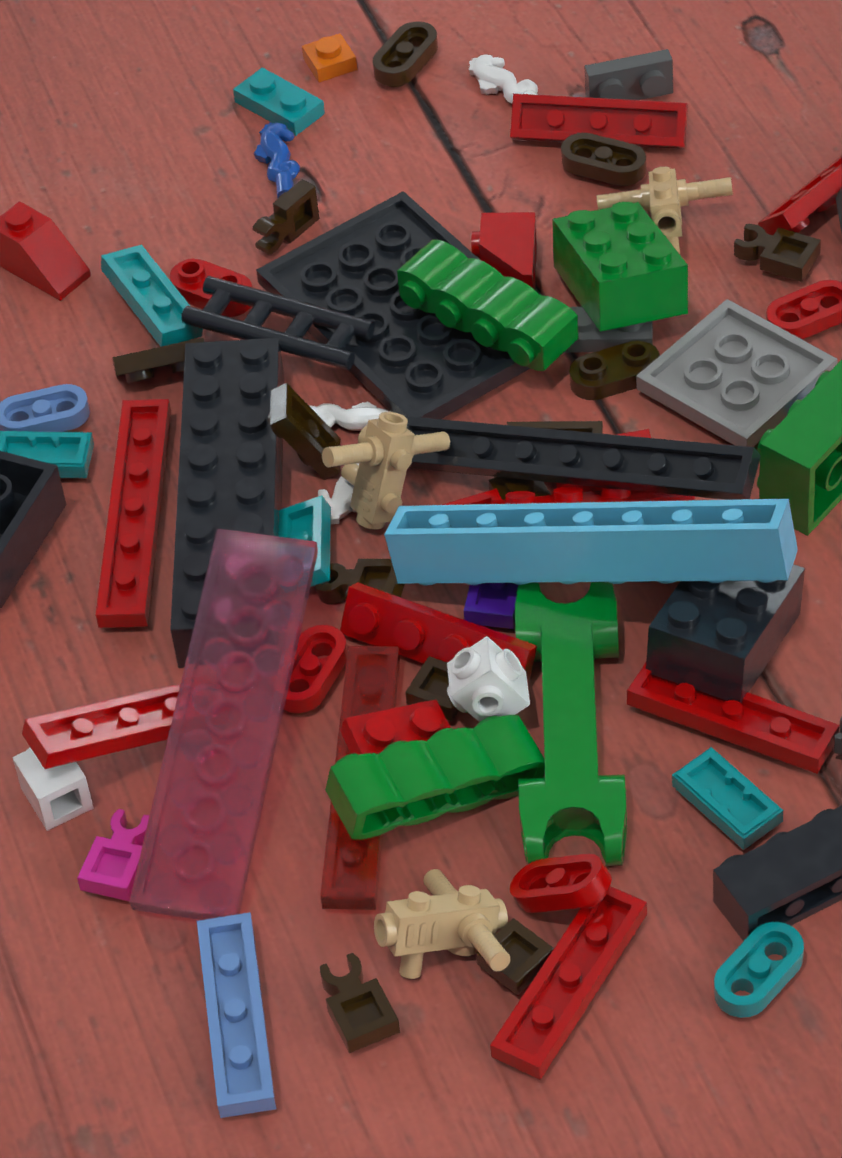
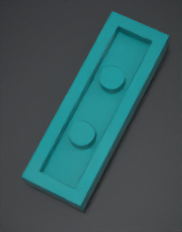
(149, 294)

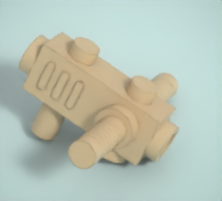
(665, 198)
(383, 457)
(447, 920)

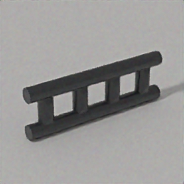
(292, 339)

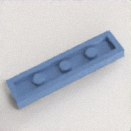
(235, 1016)

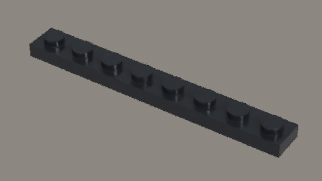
(590, 459)

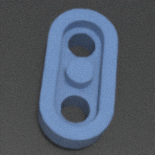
(45, 410)

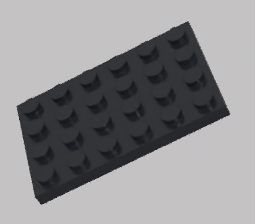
(412, 357)

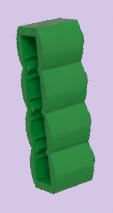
(492, 307)
(434, 776)

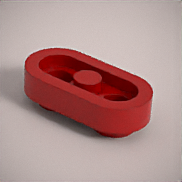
(189, 279)
(808, 309)
(314, 675)
(561, 883)

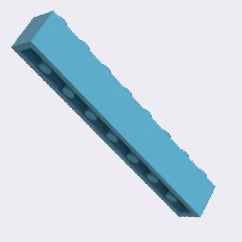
(593, 542)

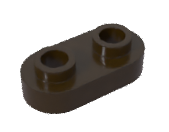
(405, 53)
(603, 159)
(610, 369)

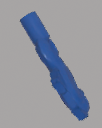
(275, 151)

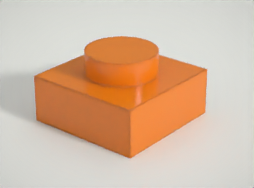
(329, 57)

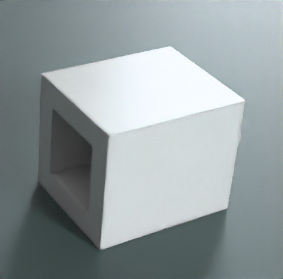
(53, 792)

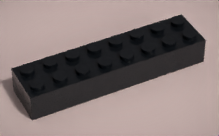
(225, 462)

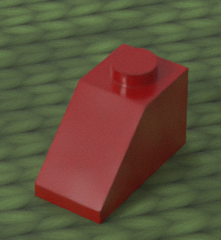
(508, 244)
(39, 252)

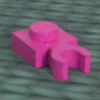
(114, 861)

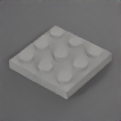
(735, 374)

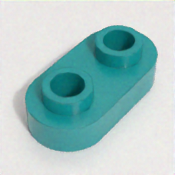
(755, 973)

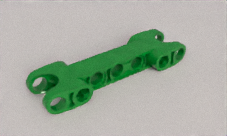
(572, 794)

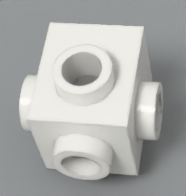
(487, 681)

